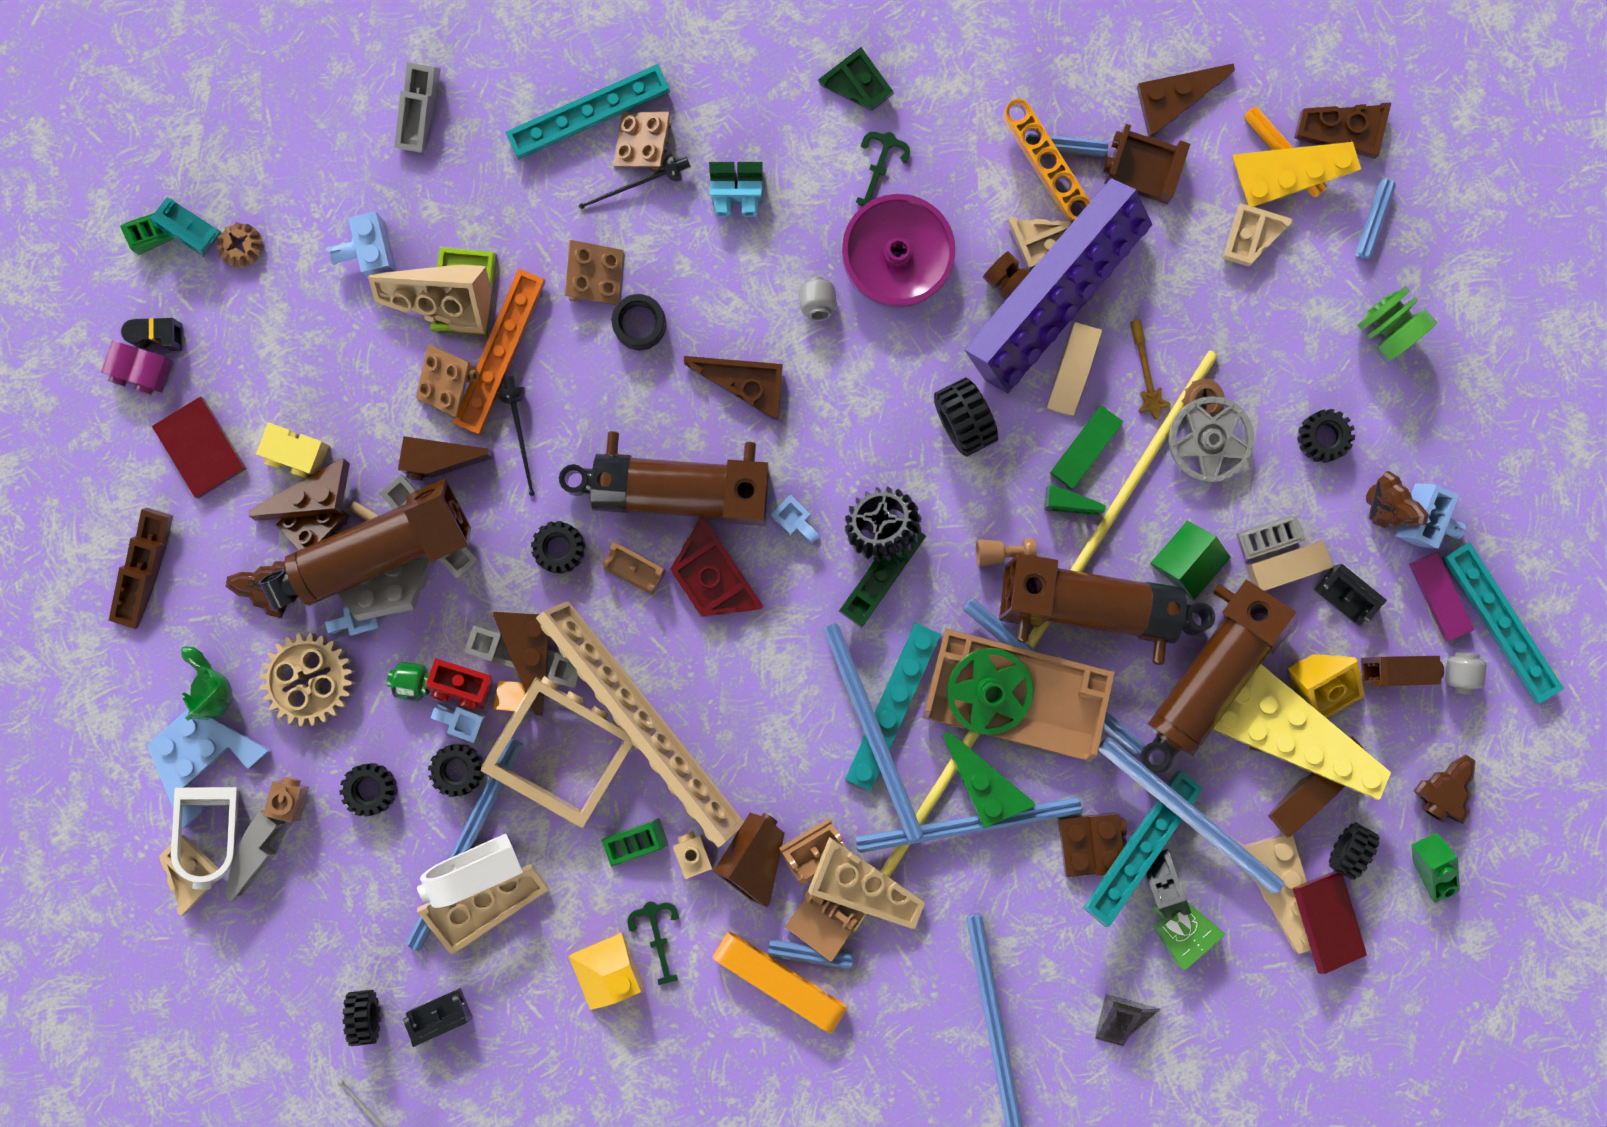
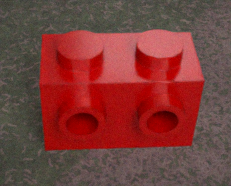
(459, 683)

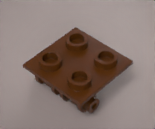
(311, 529)

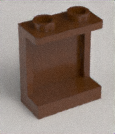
(1146, 164)

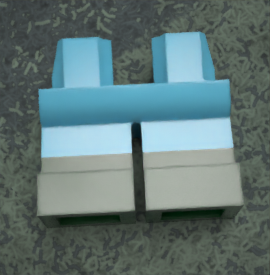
(724, 190)

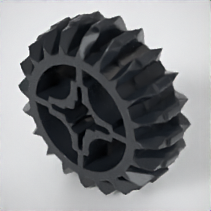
(890, 532)

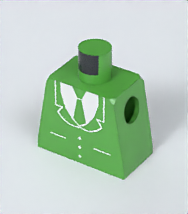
(1187, 935)

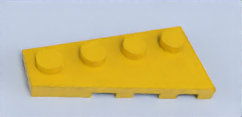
(1283, 172)

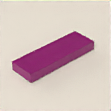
(1441, 596)

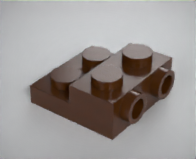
(1091, 843)

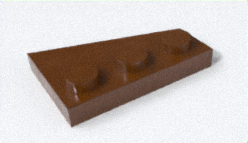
(1355, 124)

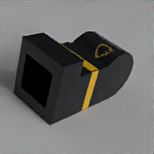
(153, 331)

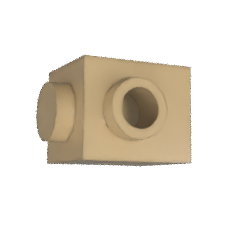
(692, 855)

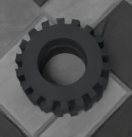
(966, 416)

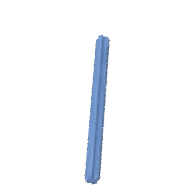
(1007, 636)
(873, 732)
(1191, 815)
(967, 825)
(472, 829)
(994, 1021)

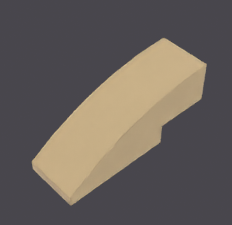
(1073, 368)
(1290, 566)

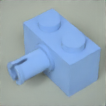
(368, 245)
(1439, 505)

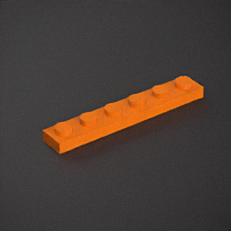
(499, 351)

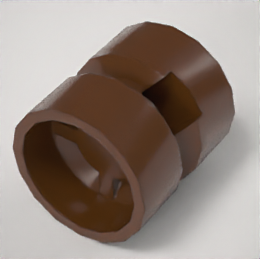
(1005, 274)

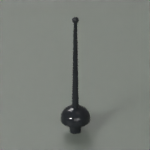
(671, 169)
(512, 396)

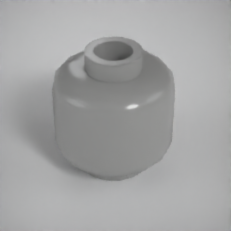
(817, 299)
(1465, 672)

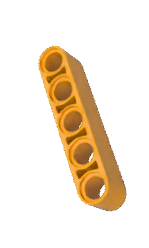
(1045, 147)
(780, 982)

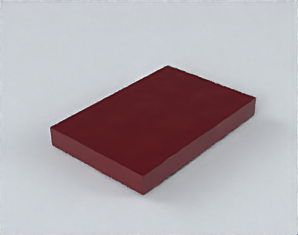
(199, 447)
(1329, 922)

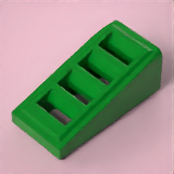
(147, 243)
(1062, 500)
(657, 834)

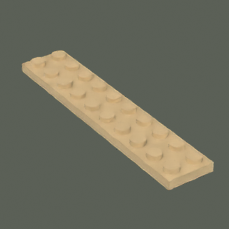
(641, 722)

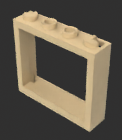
(532, 790)

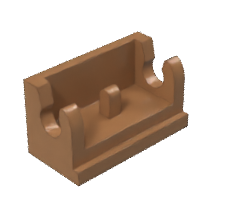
(633, 568)
(805, 851)

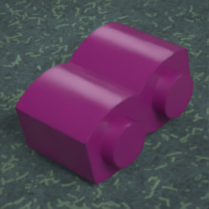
(137, 367)

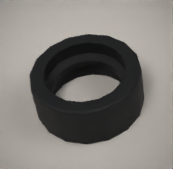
(634, 301)

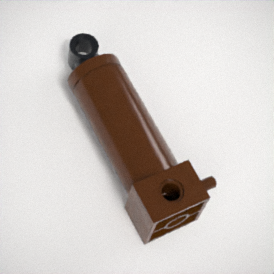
(425, 525)
(1218, 671)

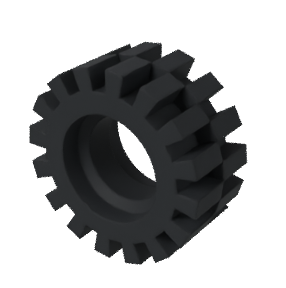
(1341, 429)
(540, 547)
(439, 775)
(351, 794)
(1354, 850)
(361, 1018)

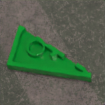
(988, 790)

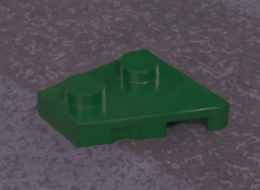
(858, 81)

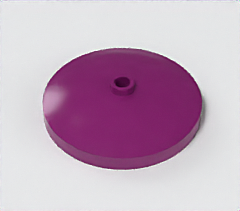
(903, 226)

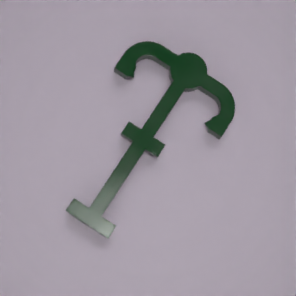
(888, 141)
(650, 910)

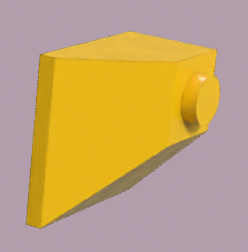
(1327, 682)
(607, 972)

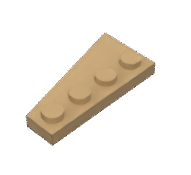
(1283, 859)
(860, 886)
(474, 916)

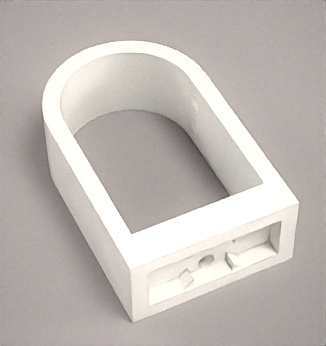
(203, 797)
(469, 873)

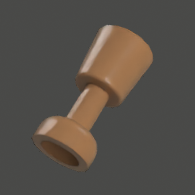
(994, 552)

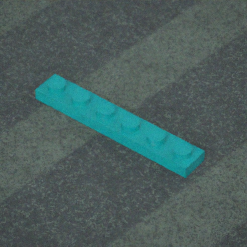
(587, 111)
(1503, 623)
(895, 701)
(1139, 854)

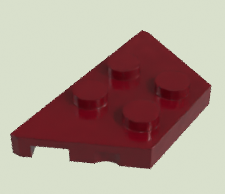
(712, 576)

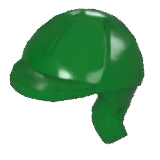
(209, 691)

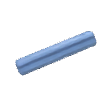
(1075, 146)
(1375, 219)
(807, 954)

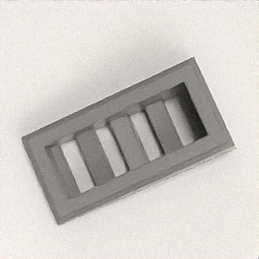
(1294, 530)

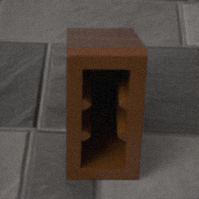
(1402, 670)
(753, 858)

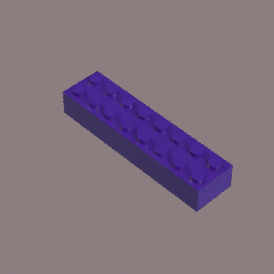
(1059, 285)

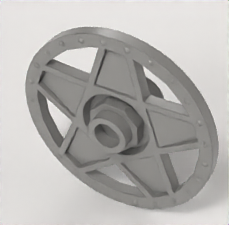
(1211, 439)

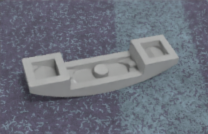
(396, 496)
(491, 647)

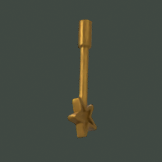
(1151, 398)

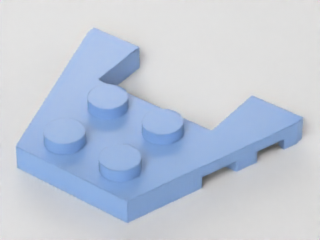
(192, 747)

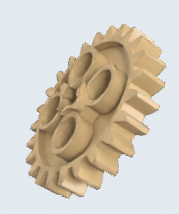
(316, 702)

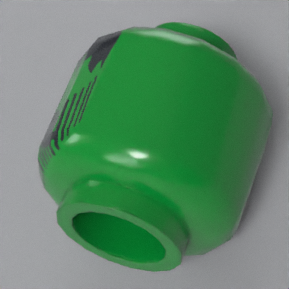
(408, 681)

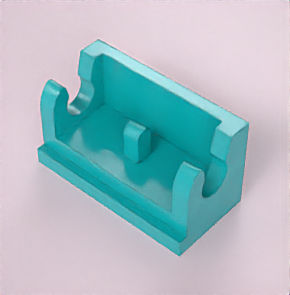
(185, 226)

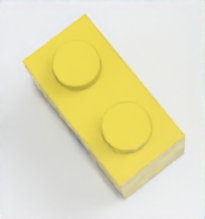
(282, 447)

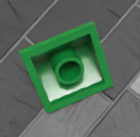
(1191, 559)

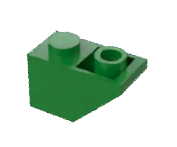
(1436, 867)

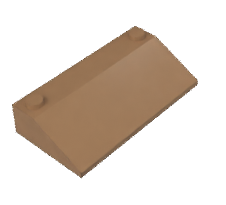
(1065, 704)

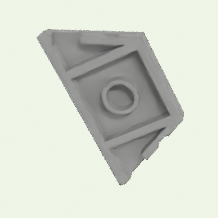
(388, 592)

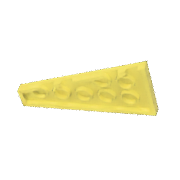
(1287, 727)

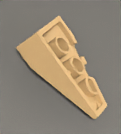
(446, 293)

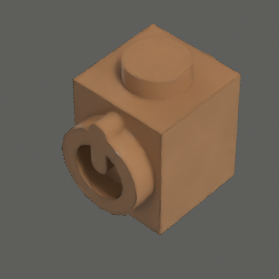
(286, 800)

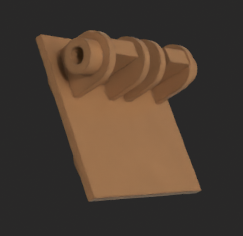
(642, 140)
(593, 273)
(444, 380)
(824, 924)

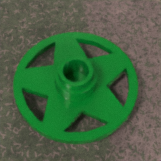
(990, 691)

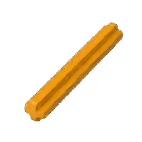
(1274, 138)

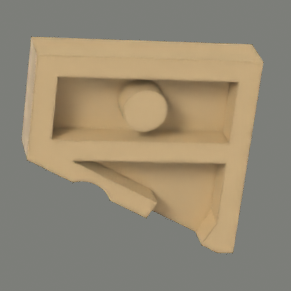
(1252, 233)
(1036, 237)
(196, 864)

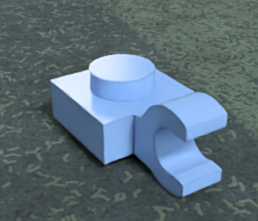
(793, 517)
(349, 622)
(462, 721)

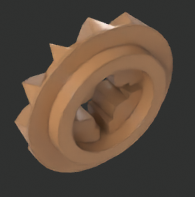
(252, 245)
(1207, 388)

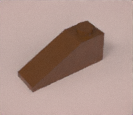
(435, 458)

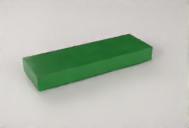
(1086, 447)

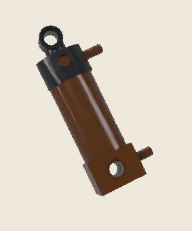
(673, 487)
(1097, 602)

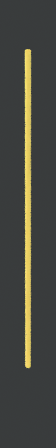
(1079, 566)

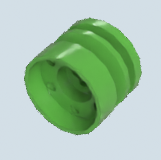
(1397, 323)

